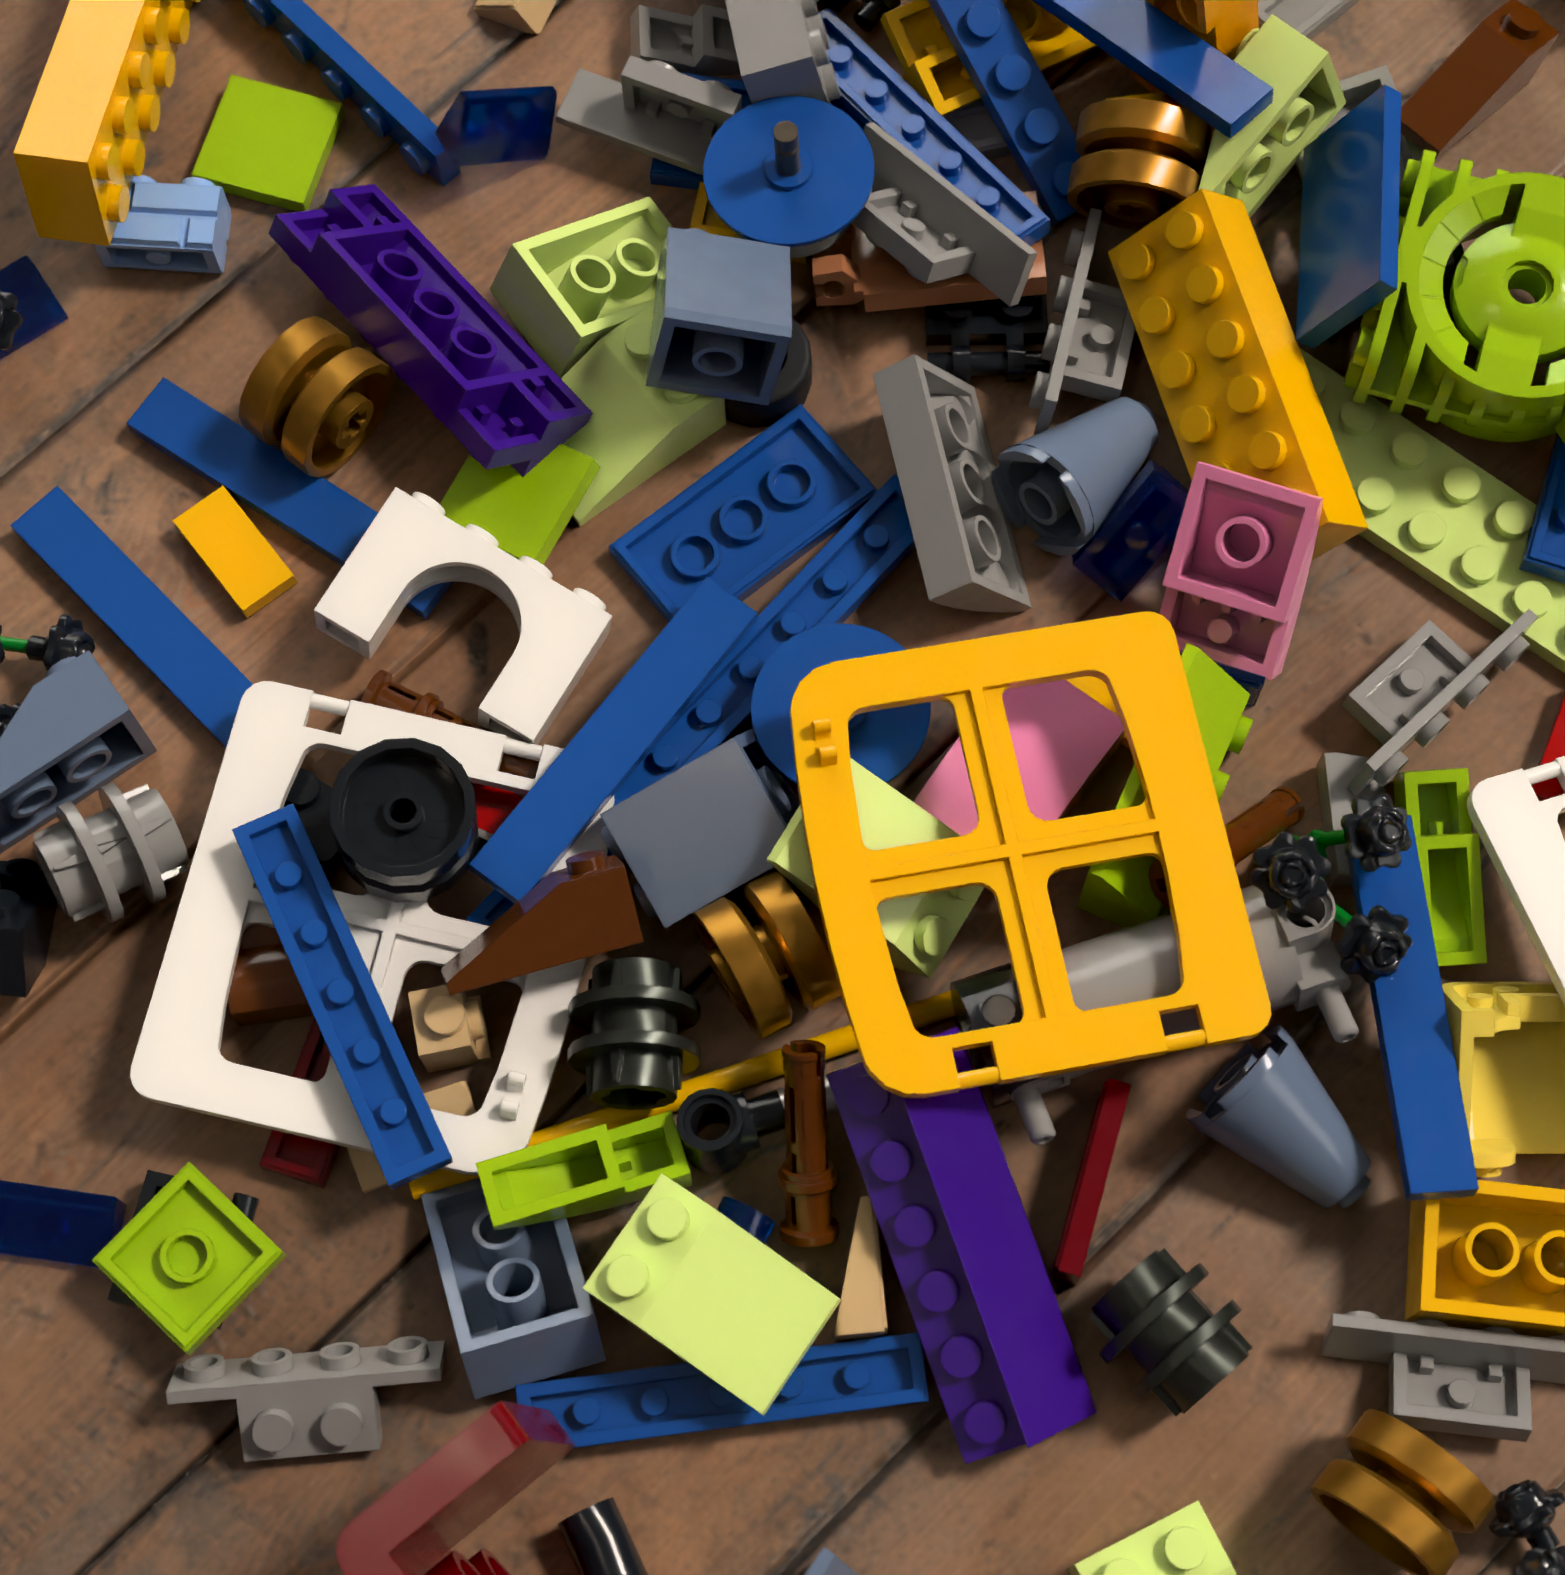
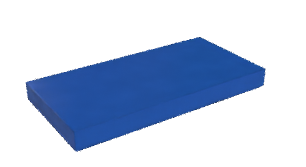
(1349, 218)
(746, 516)

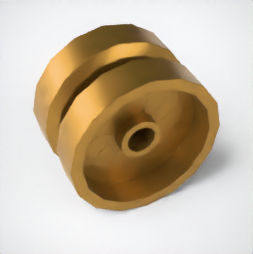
(1136, 160)
(316, 396)
(776, 949)
(1402, 1494)

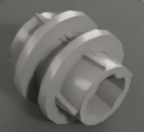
(111, 852)

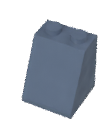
(720, 316)
(701, 828)

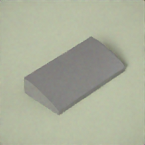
(948, 488)

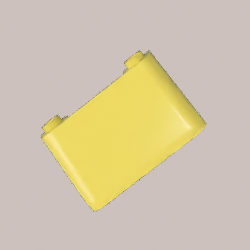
(1509, 1068)

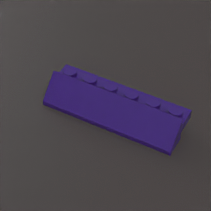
(432, 327)
(965, 1261)

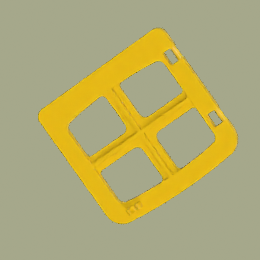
(1018, 853)

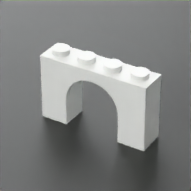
(419, 547)

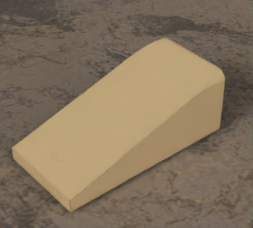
(862, 1298)

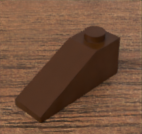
(1477, 77)
(557, 922)

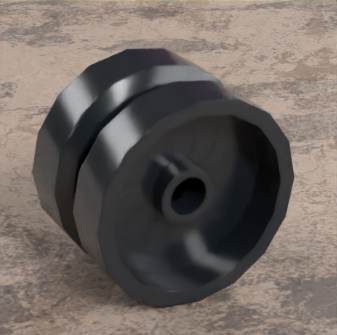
(374, 823)

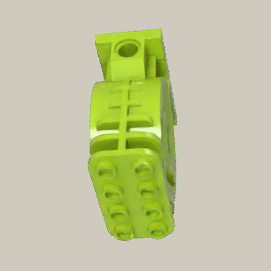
(1408, 339)

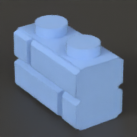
(171, 227)

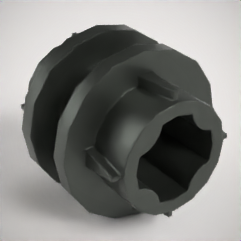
(633, 1044)
(1169, 1331)

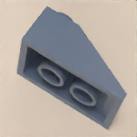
(64, 745)
(510, 1293)

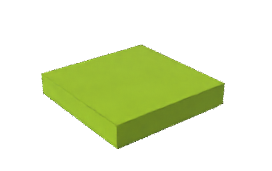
(269, 143)
(522, 511)
(189, 1258)

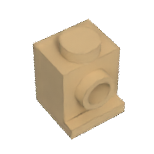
(448, 1028)

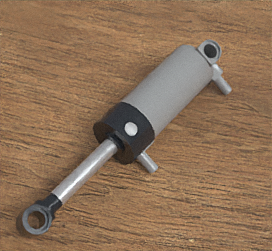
(1106, 971)

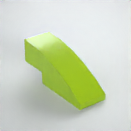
(1447, 860)
(583, 1172)

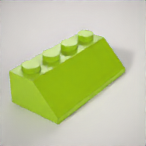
(1122, 888)

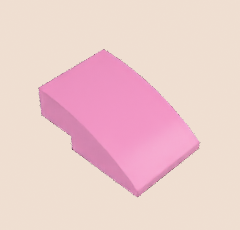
(1240, 568)
(1059, 749)

